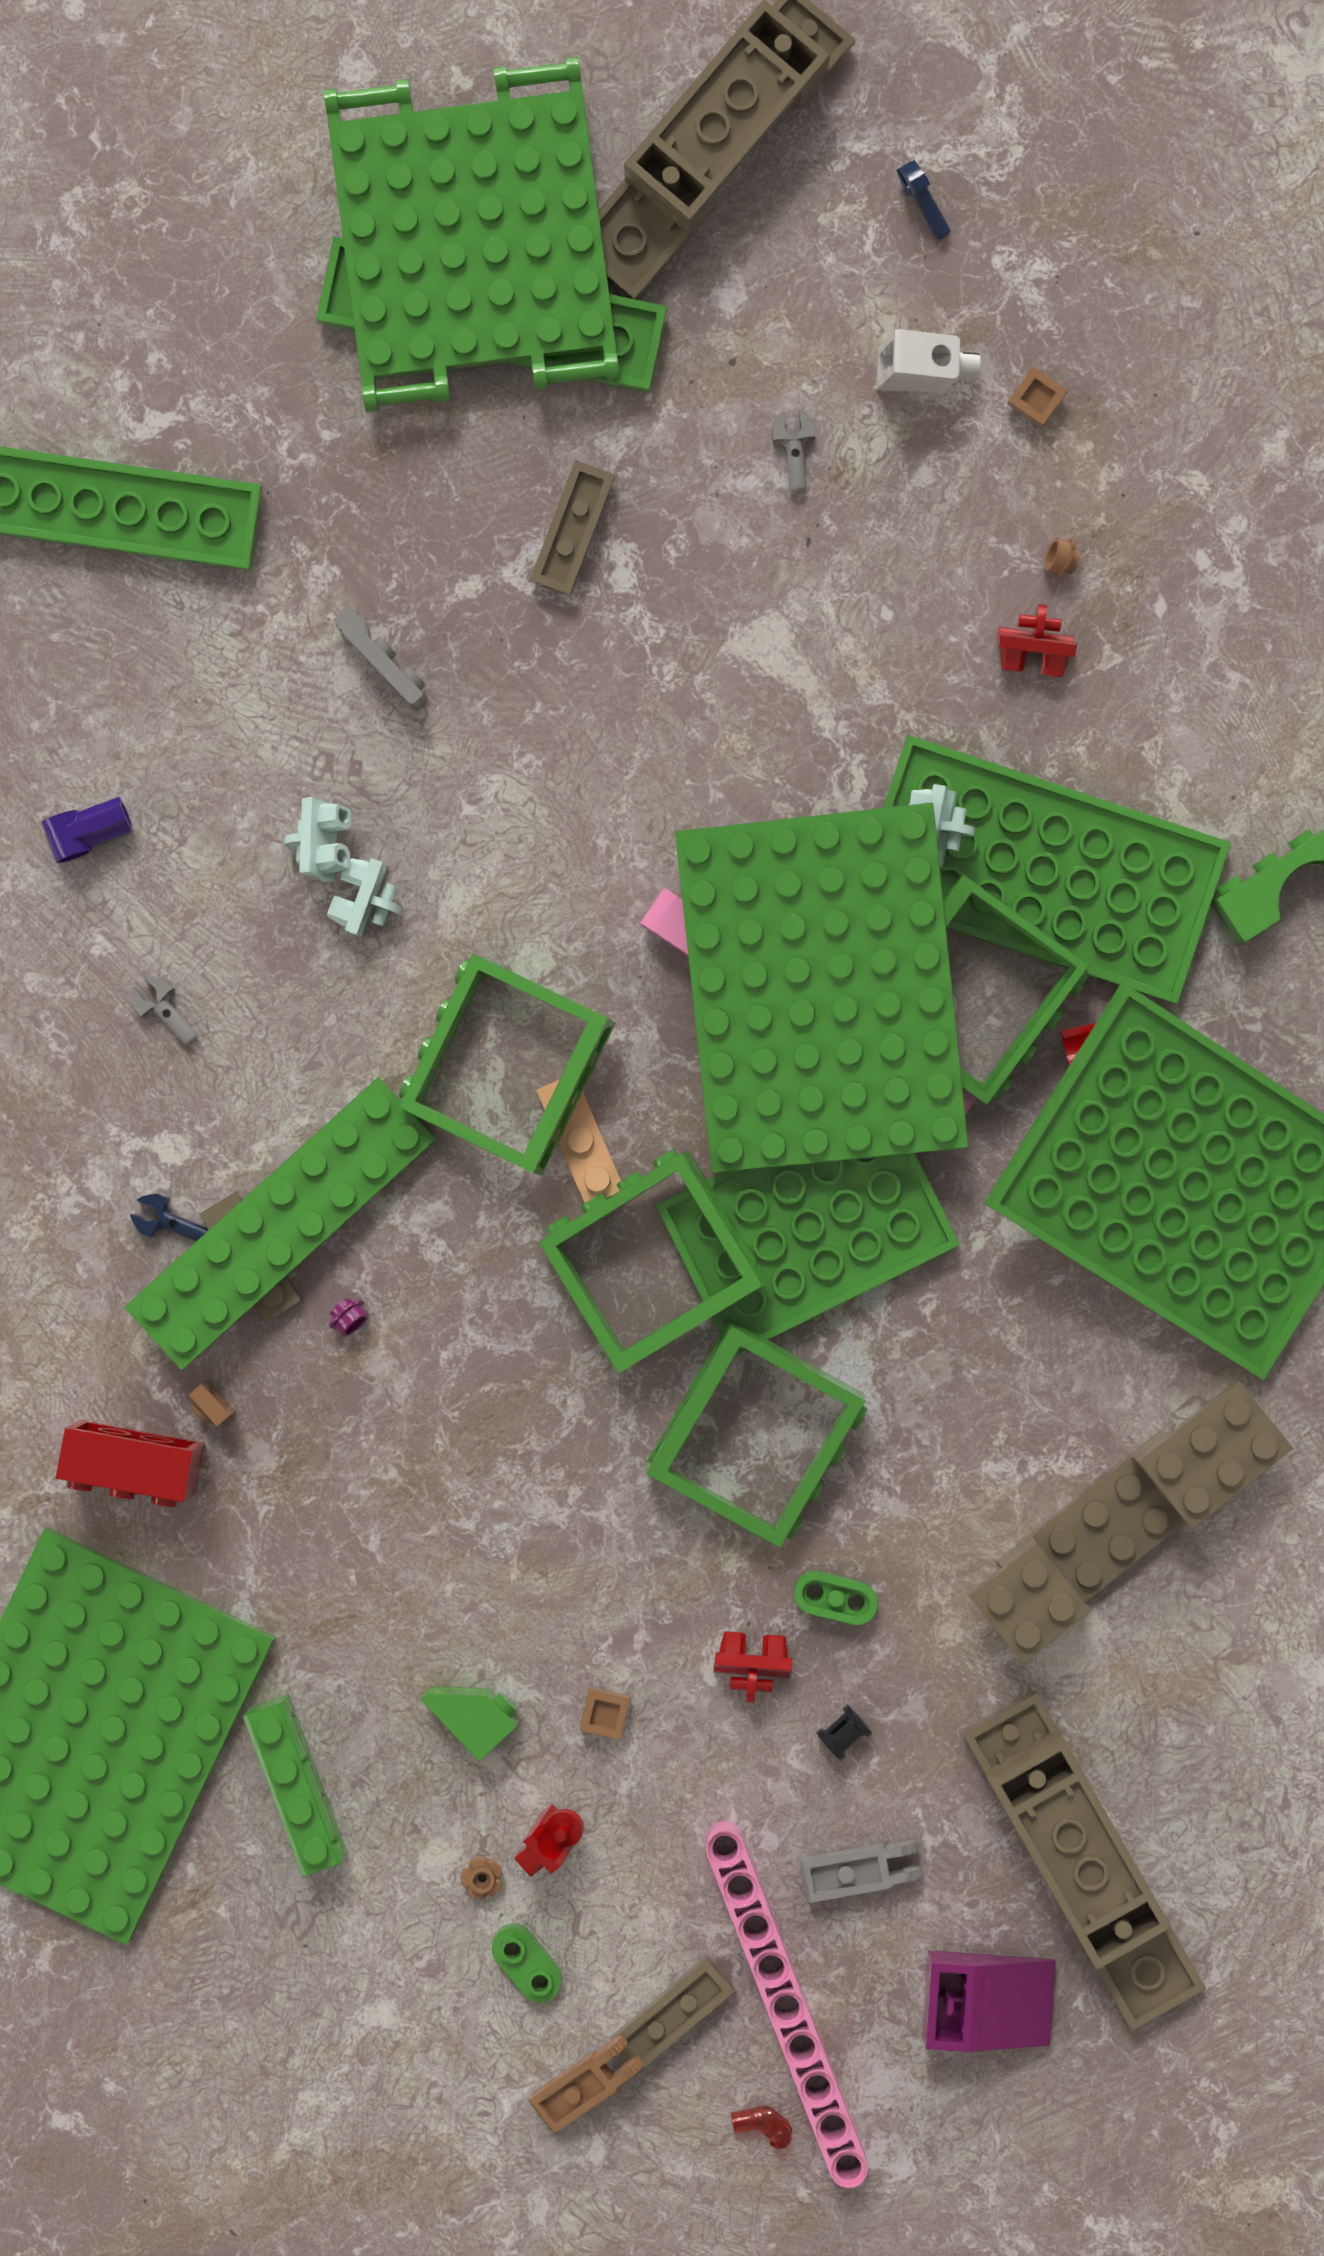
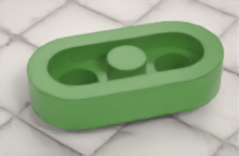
(835, 1596)
(528, 1963)

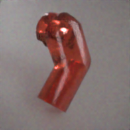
(765, 2120)

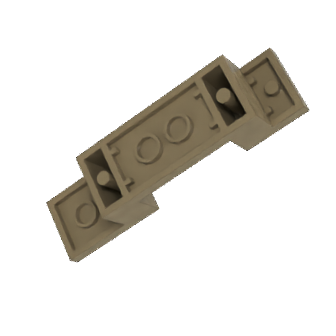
(710, 131)
(1126, 1515)
(1083, 1860)

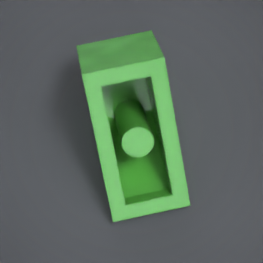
(473, 1715)

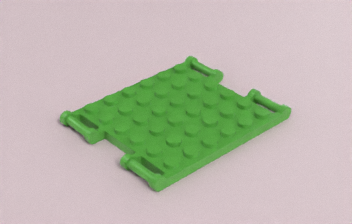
(471, 235)

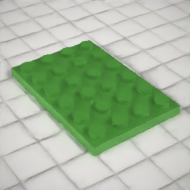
(815, 1233)

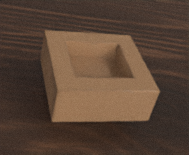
(1037, 397)
(210, 1404)
(605, 1713)

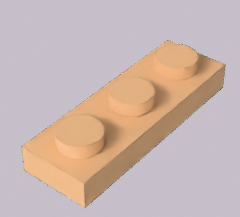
(585, 1150)

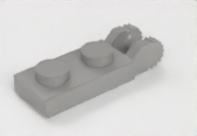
(380, 657)
(857, 1870)

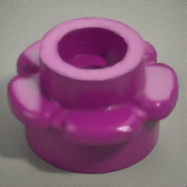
(348, 1316)

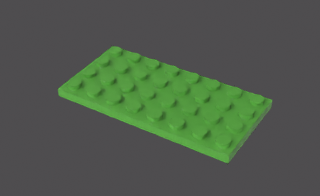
(1081, 869)

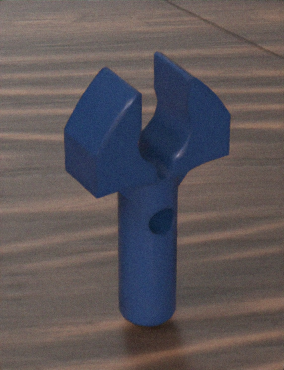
(915, 185)
(168, 1220)

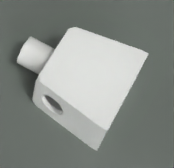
(923, 362)

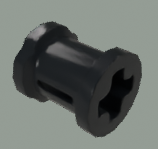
(844, 1732)

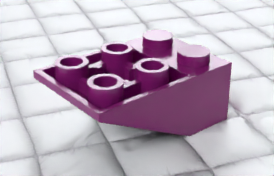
(987, 2001)

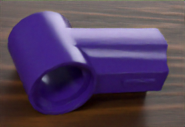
(75, 832)

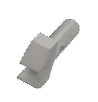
(794, 448)
(163, 1009)

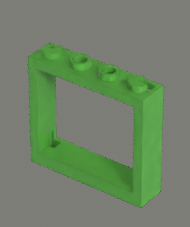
(1047, 1012)
(566, 1092)
(629, 1189)
(698, 1395)

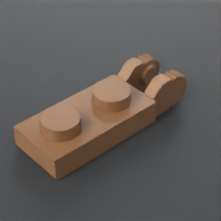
(583, 2085)

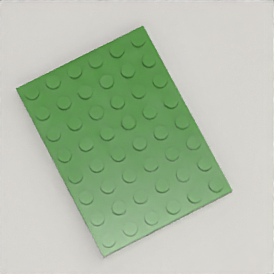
(822, 988)
(1178, 1181)
(108, 1727)

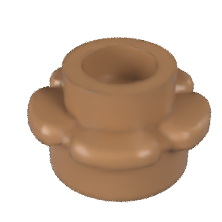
(1062, 557)
(482, 1866)

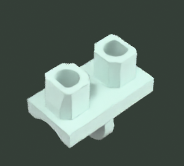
(948, 819)
(317, 839)
(369, 879)

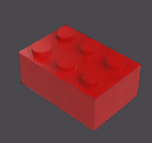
(129, 1462)

